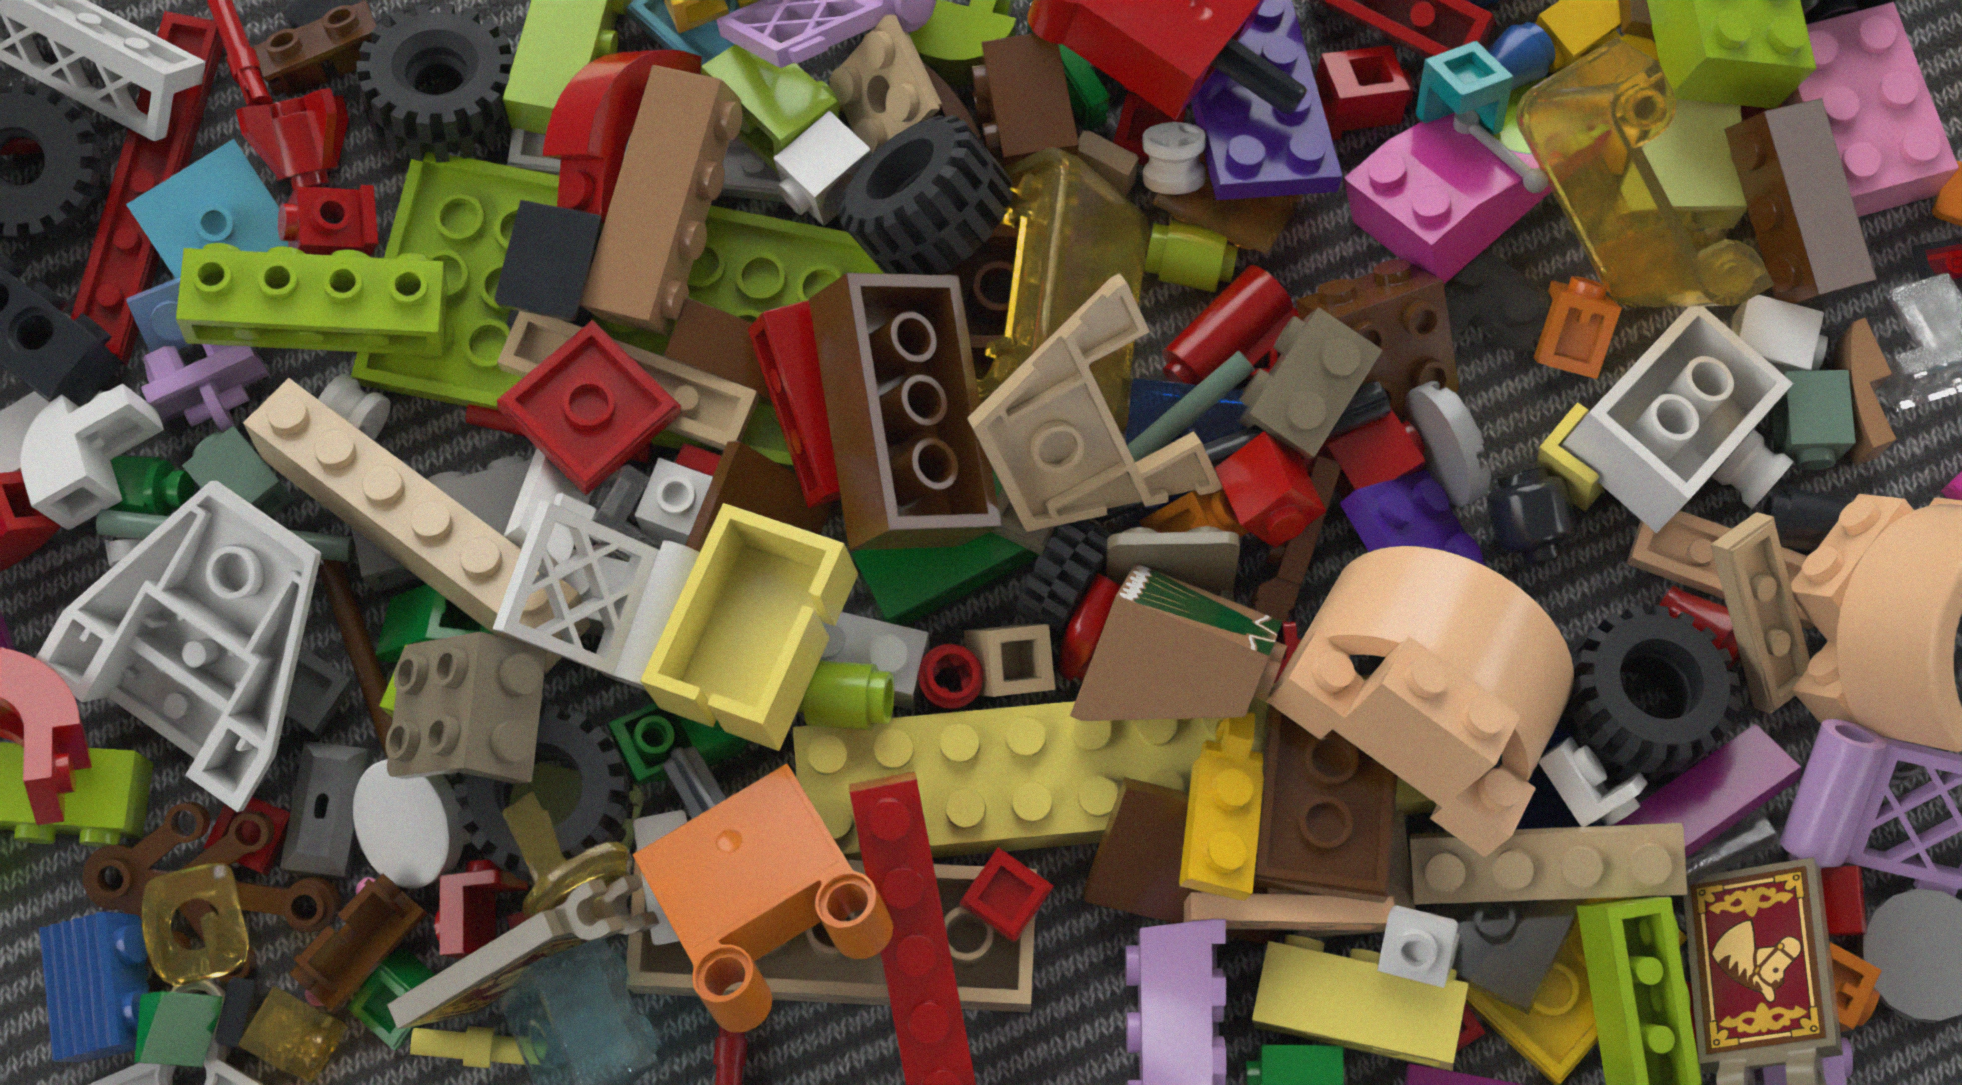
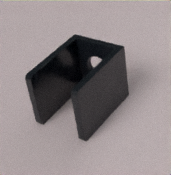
(548, 263)

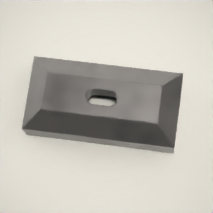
(326, 844)

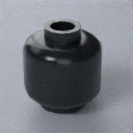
(1532, 514)

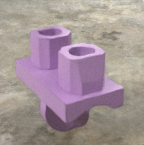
(202, 388)

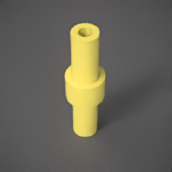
(476, 1047)

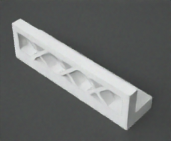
(114, 46)

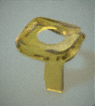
(550, 871)
(223, 934)

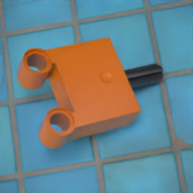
(750, 880)

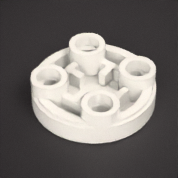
(408, 826)

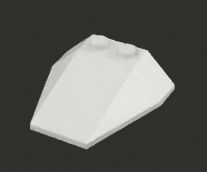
(198, 636)

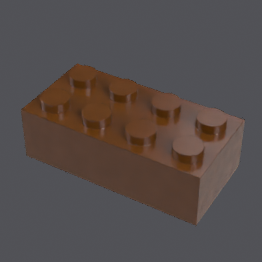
(899, 409)

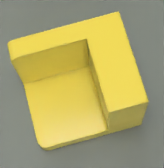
(1580, 478)

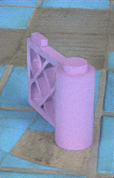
(813, 25)
(1843, 798)

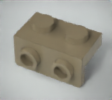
(1310, 381)

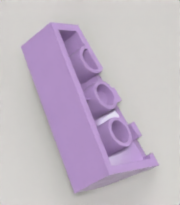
(1177, 1004)

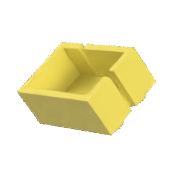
(750, 626)

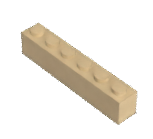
(396, 508)

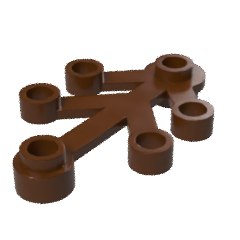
(136, 870)

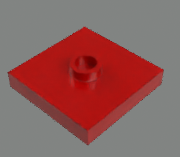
(589, 407)

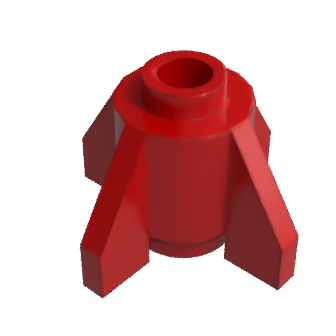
(298, 136)

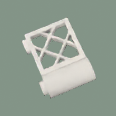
(641, 599)

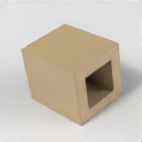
(1013, 658)

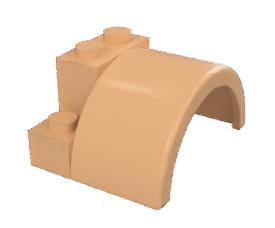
(1890, 611)
(1462, 680)

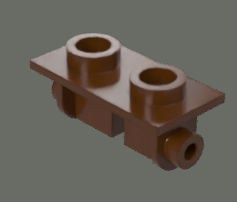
(294, 56)
(373, 928)

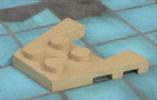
(1057, 437)

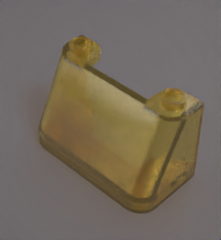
(1588, 141)
(1069, 244)

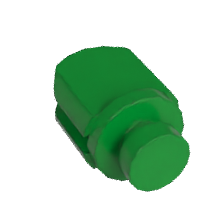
(150, 485)

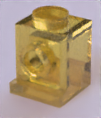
(293, 1035)

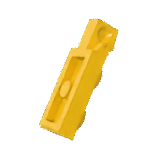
(1224, 812)

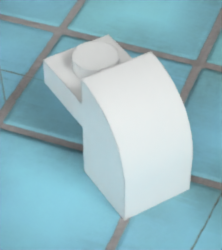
(71, 450)

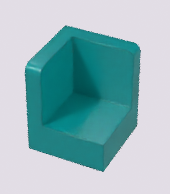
(1464, 82)

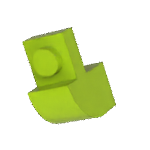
(954, 36)

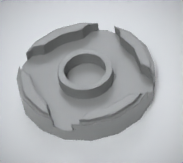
(1449, 442)
(1919, 950)

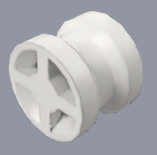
(1174, 158)
(359, 408)
(1752, 469)

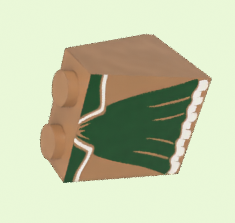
(1178, 654)

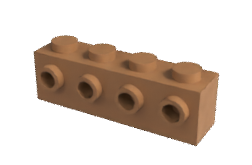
(662, 200)

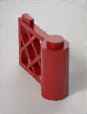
(1241, 318)

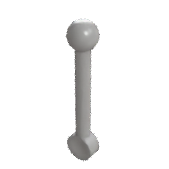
(1534, 179)

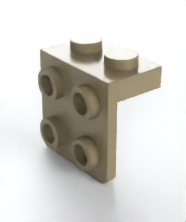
(1197, 557)
(466, 708)

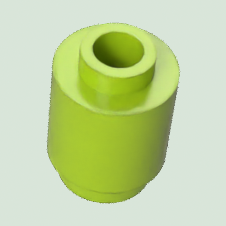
(1190, 256)
(848, 696)

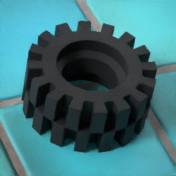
(1064, 574)

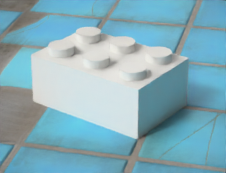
(1676, 416)

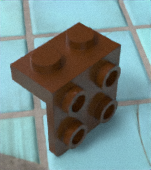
(1404, 316)

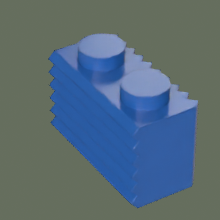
(93, 984)

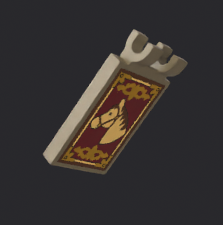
(495, 967)
(1762, 973)

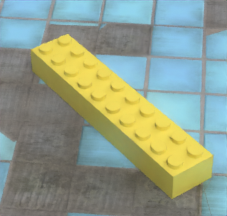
(1011, 772)

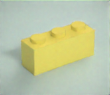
(1357, 1006)

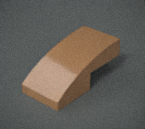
(1867, 370)

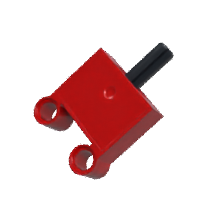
(1166, 46)

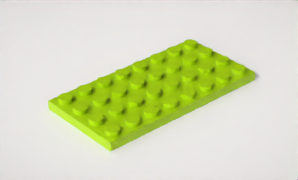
(466, 218)

